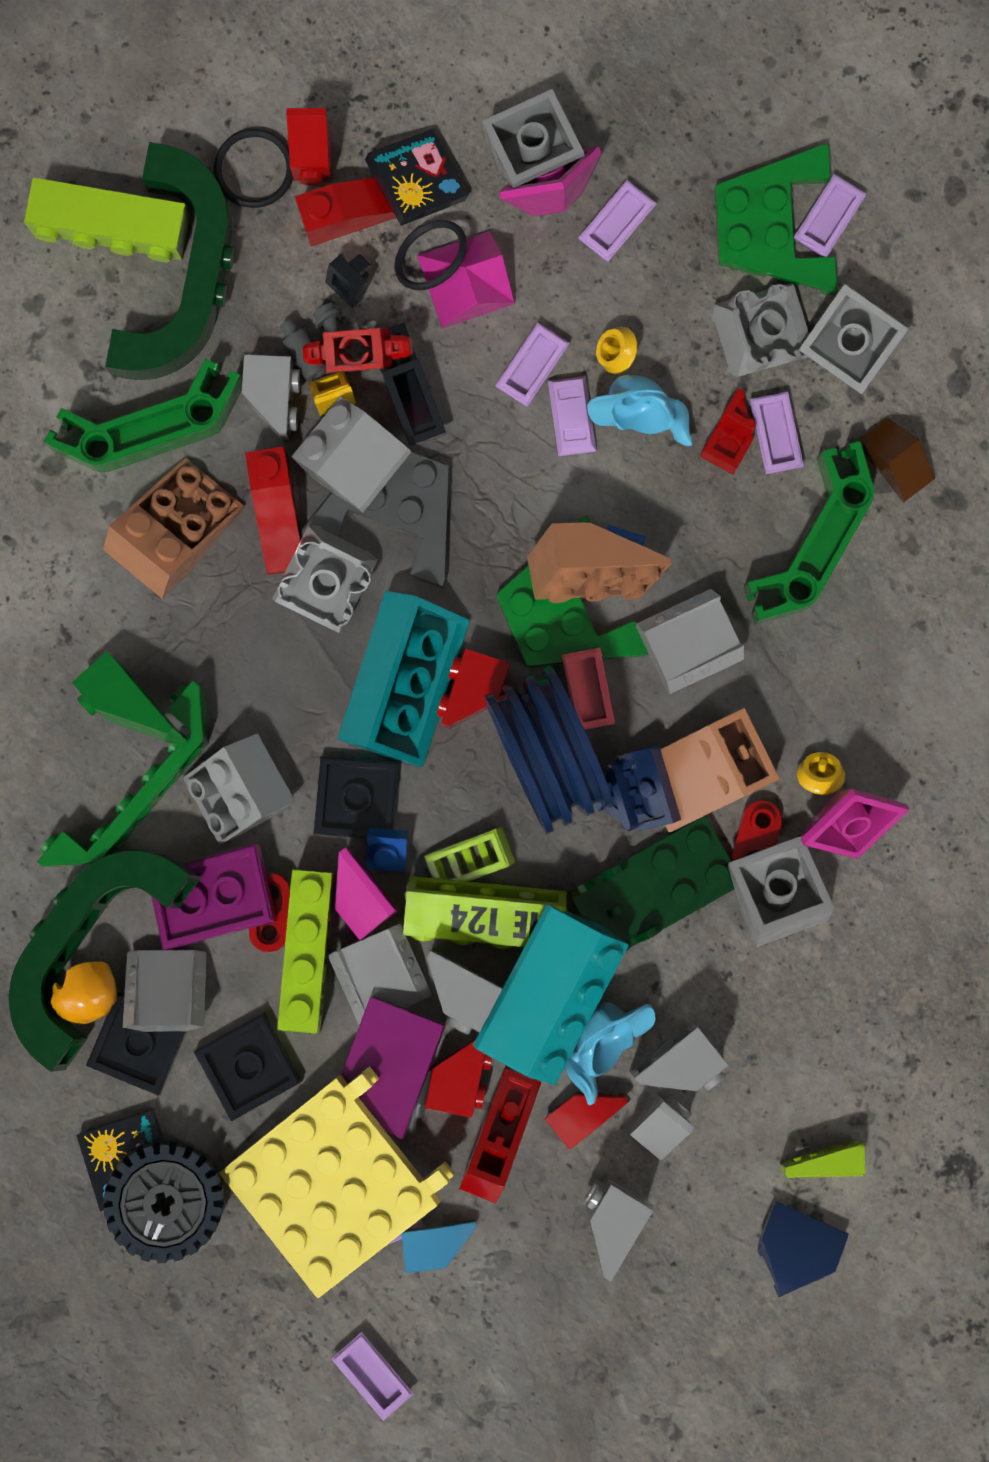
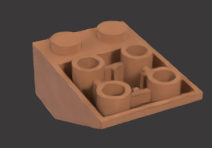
(171, 527)
(592, 564)
(716, 767)

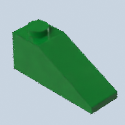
(122, 701)

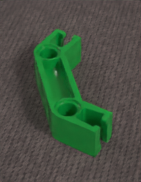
(153, 428)
(825, 538)

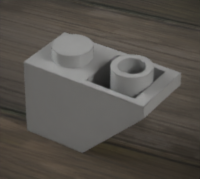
(269, 391)
(662, 1125)

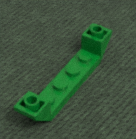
(67, 850)

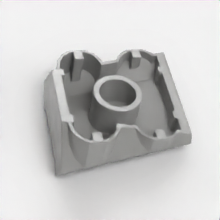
(761, 329)
(325, 578)
(691, 641)
(380, 968)
(165, 990)

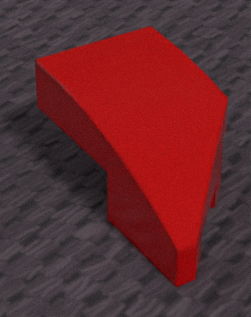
(731, 436)
(576, 1119)

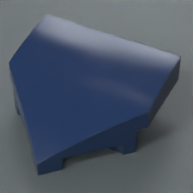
(640, 790)
(799, 1248)

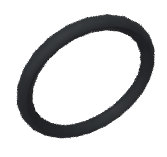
(218, 168)
(417, 233)

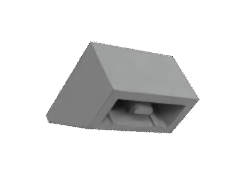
(238, 788)

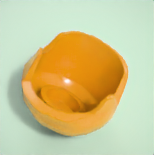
(86, 993)

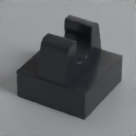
(348, 278)

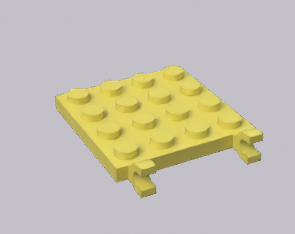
(332, 1184)

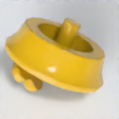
(616, 349)
(821, 773)

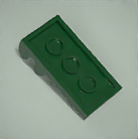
(657, 884)

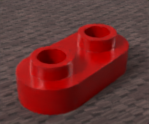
(750, 836)
(281, 907)

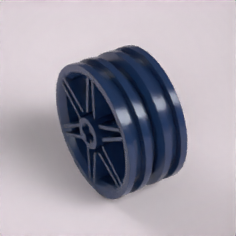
(549, 749)

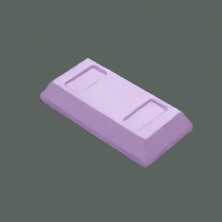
(830, 216)
(617, 221)
(532, 364)
(570, 416)
(776, 433)
(372, 1376)

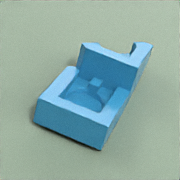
(434, 1246)

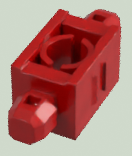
(331, 350)

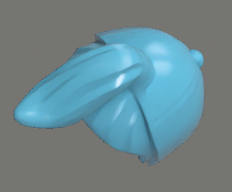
(641, 406)
(603, 1041)

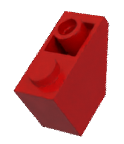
(474, 677)
(456, 1081)

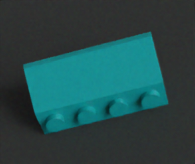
(403, 678)
(551, 994)

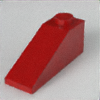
(342, 209)
(274, 506)
(500, 1136)

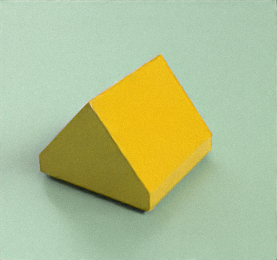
(329, 389)

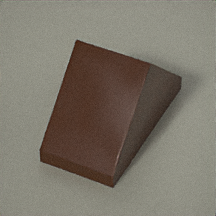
(898, 458)

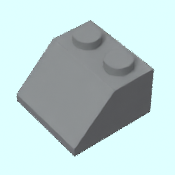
(531, 139)
(855, 339)
(351, 454)
(780, 891)
(462, 992)
(682, 1063)
(615, 1220)

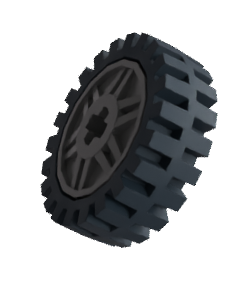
(155, 1230)

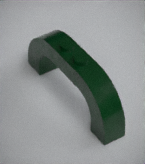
(174, 346)
(56, 938)

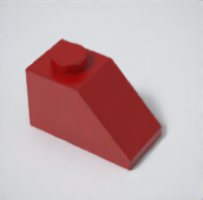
(309, 145)

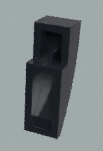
(411, 396)

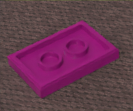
(226, 900)
(400, 1052)

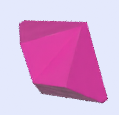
(554, 190)
(475, 287)
(852, 822)
(360, 897)

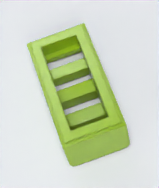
(500, 846)
(834, 1161)

